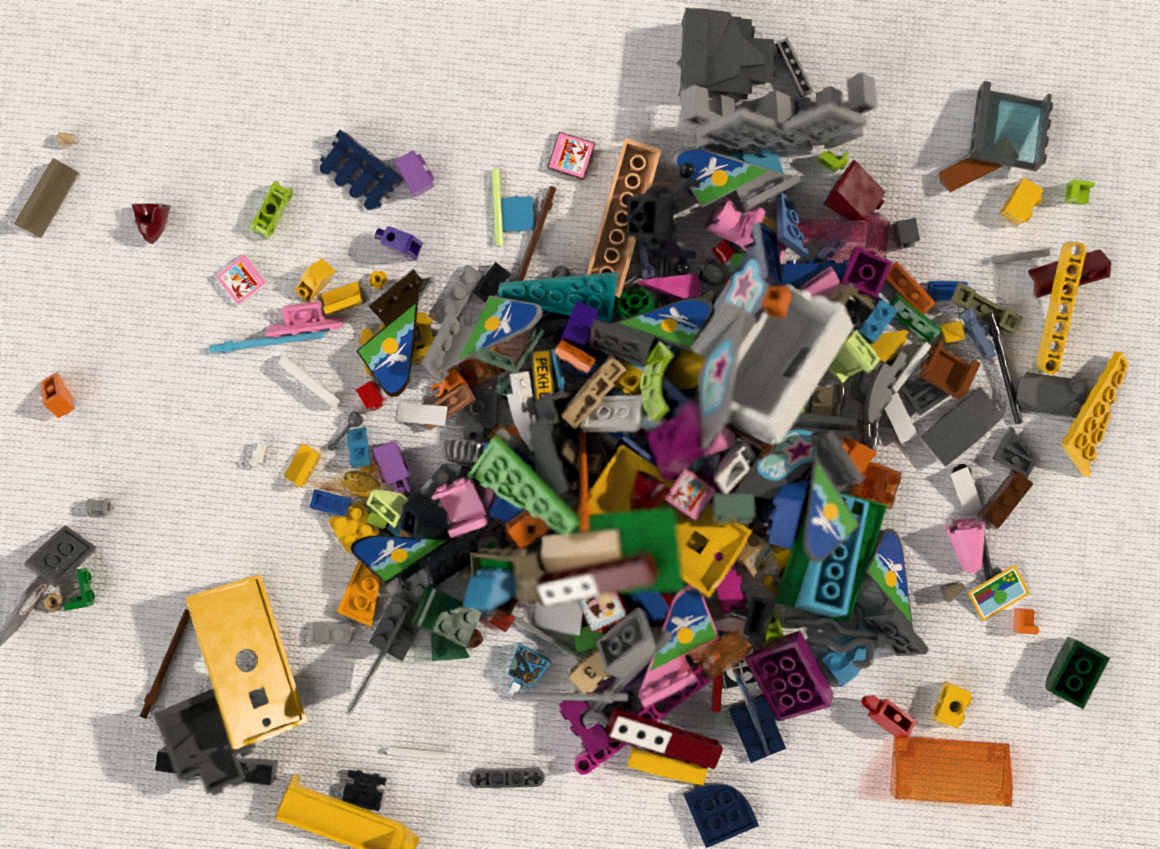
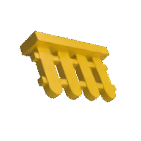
(423, 324)

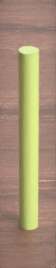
(497, 207)

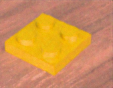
(353, 525)

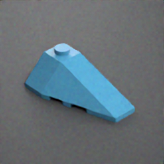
(841, 664)

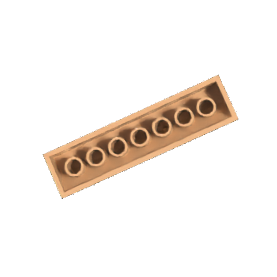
(632, 177)

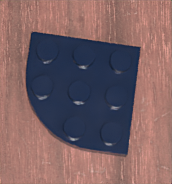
(719, 812)

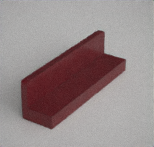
(1095, 268)

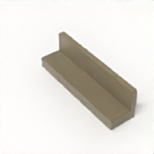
(46, 198)

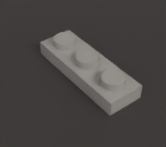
(461, 292)

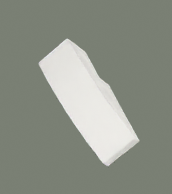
(734, 465)

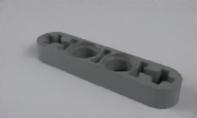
(507, 781)

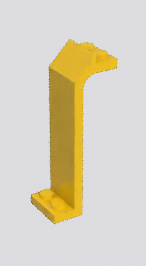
(341, 820)

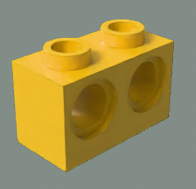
(630, 380)

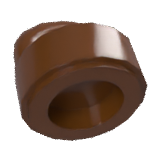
(475, 640)

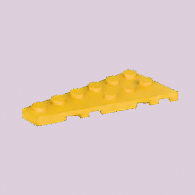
(1093, 417)

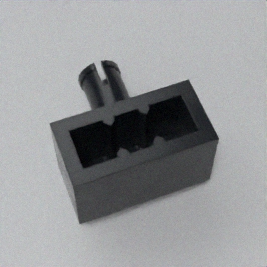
(756, 618)

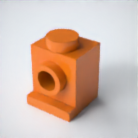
(776, 301)

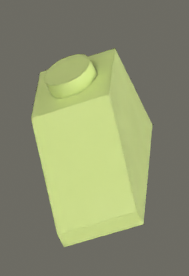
(388, 505)

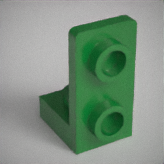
(87, 595)

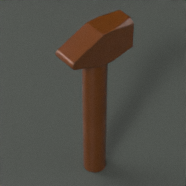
(766, 449)

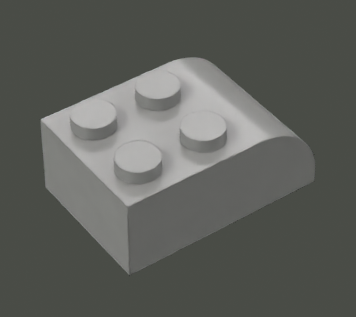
(626, 645)

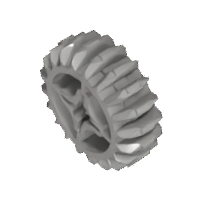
(462, 451)

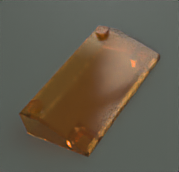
(951, 771)

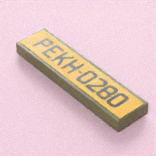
(541, 373)

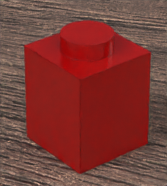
(371, 396)

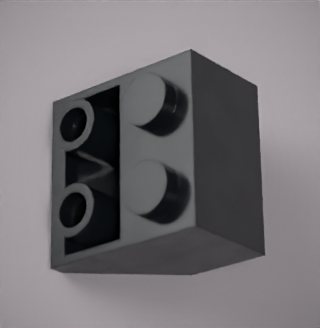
(423, 518)

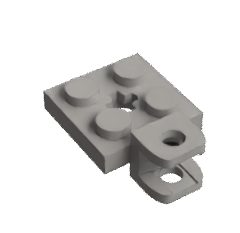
(419, 582)

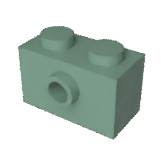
(733, 508)

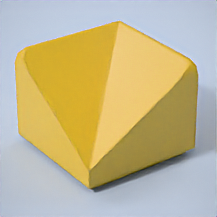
(952, 332)

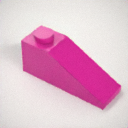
(675, 286)

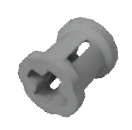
(99, 507)

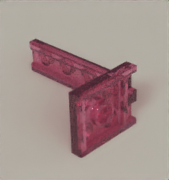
(873, 232)

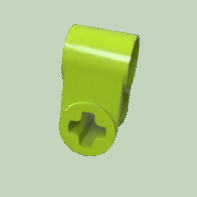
(774, 631)

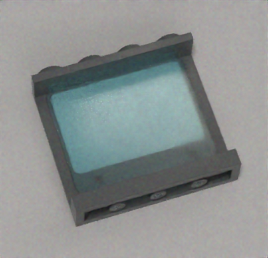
(1010, 129)

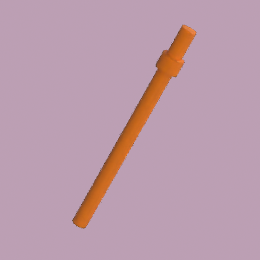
(583, 510)

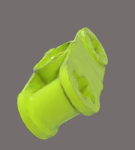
(263, 216)

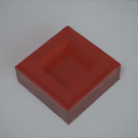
(502, 621)

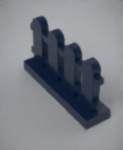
(370, 171)

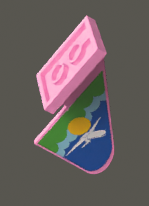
(690, 630)

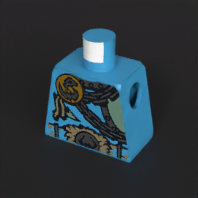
(527, 667)

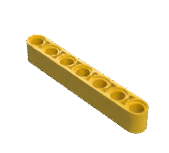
(1058, 297)

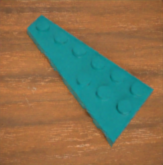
(561, 293)

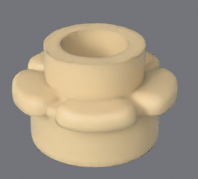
(65, 138)
(48, 602)

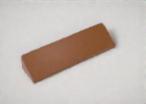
(965, 173)

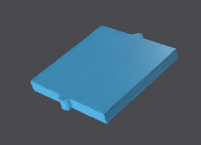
(517, 213)

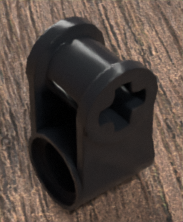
(607, 710)

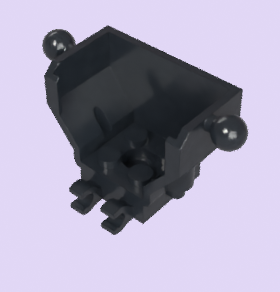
(652, 216)

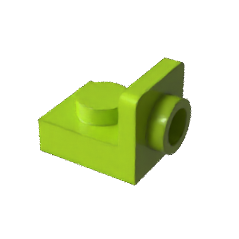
(831, 162)

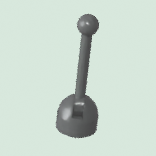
(354, 420)

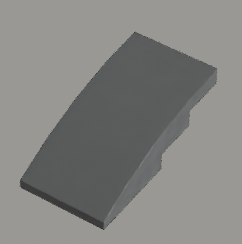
(962, 426)

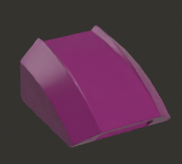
(866, 272)

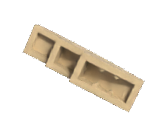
(592, 391)

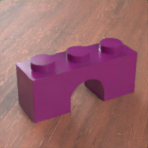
(593, 738)

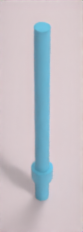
(230, 346)

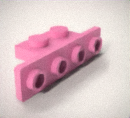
(303, 318)

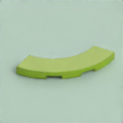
(651, 381)

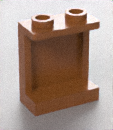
(948, 371)

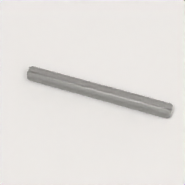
(660, 641)

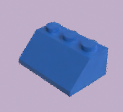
(787, 514)

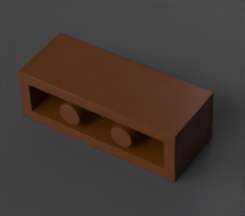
(1005, 499)

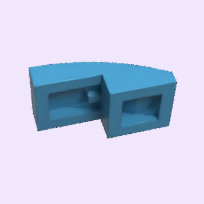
(358, 447)

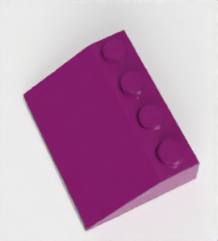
(790, 677)

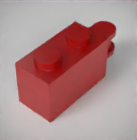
(889, 716)

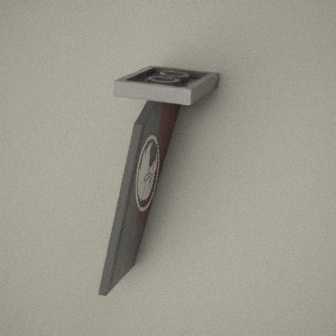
(52, 564)

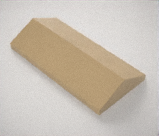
(579, 549)

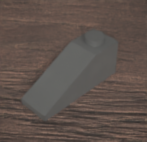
(442, 476)

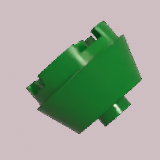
(634, 302)

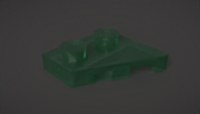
(443, 650)

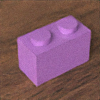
(414, 173)

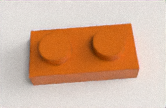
(575, 356)

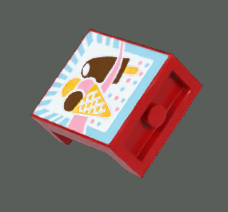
(603, 610)

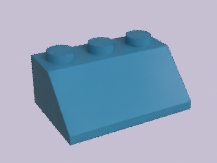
(489, 588)

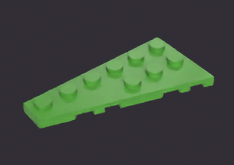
(517, 484)

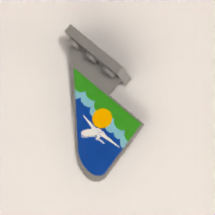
(723, 175)
(497, 323)

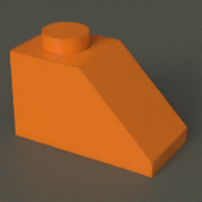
(56, 396)

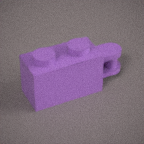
(392, 466)

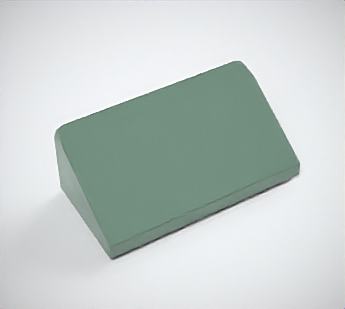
(495, 359)

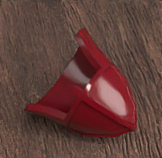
(151, 219)
(647, 492)

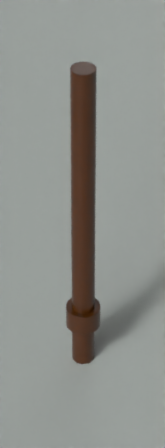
(546, 206)
(150, 698)

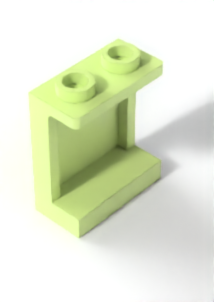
(853, 357)

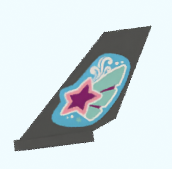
(792, 455)

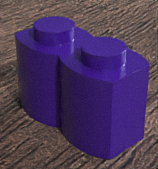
(579, 324)

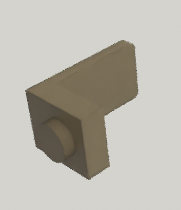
(843, 293)
(570, 453)

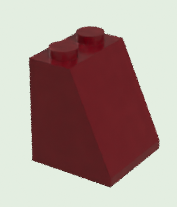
(855, 194)

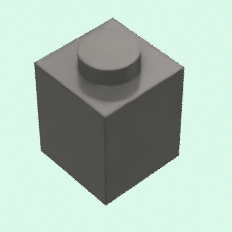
(906, 233)

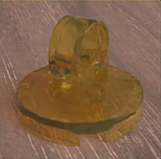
(361, 482)

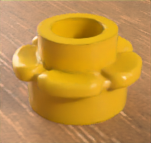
(378, 284)

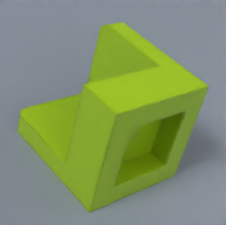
(1078, 191)

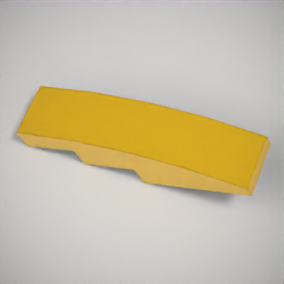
(666, 767)

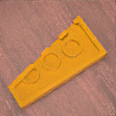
(360, 596)

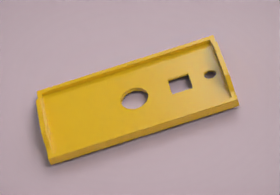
(701, 570)
(239, 619)

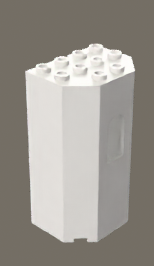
(762, 397)

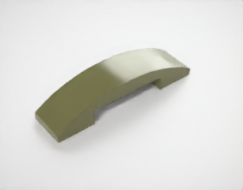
(967, 298)

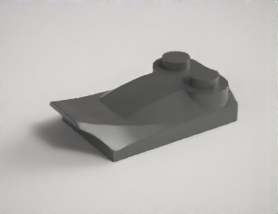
(1051, 394)

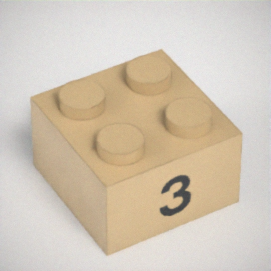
(588, 672)

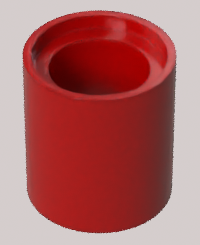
(723, 251)

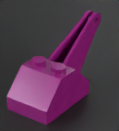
(677, 442)

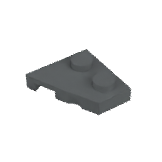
(923, 395)
(1014, 454)

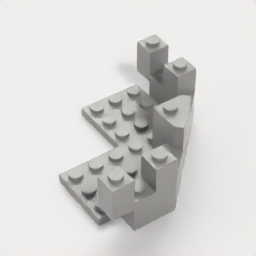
(774, 121)

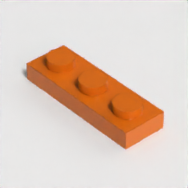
(909, 288)

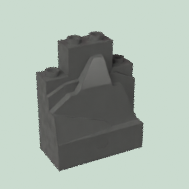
(723, 54)
(548, 440)
(200, 743)

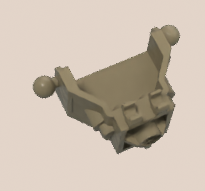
(527, 568)

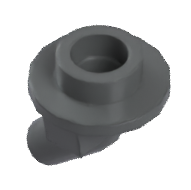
(560, 271)

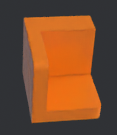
(1024, 621)

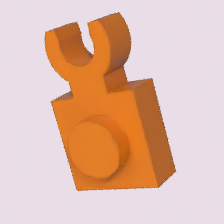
(450, 382)

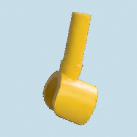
(769, 581)

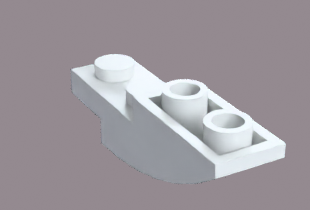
(522, 405)

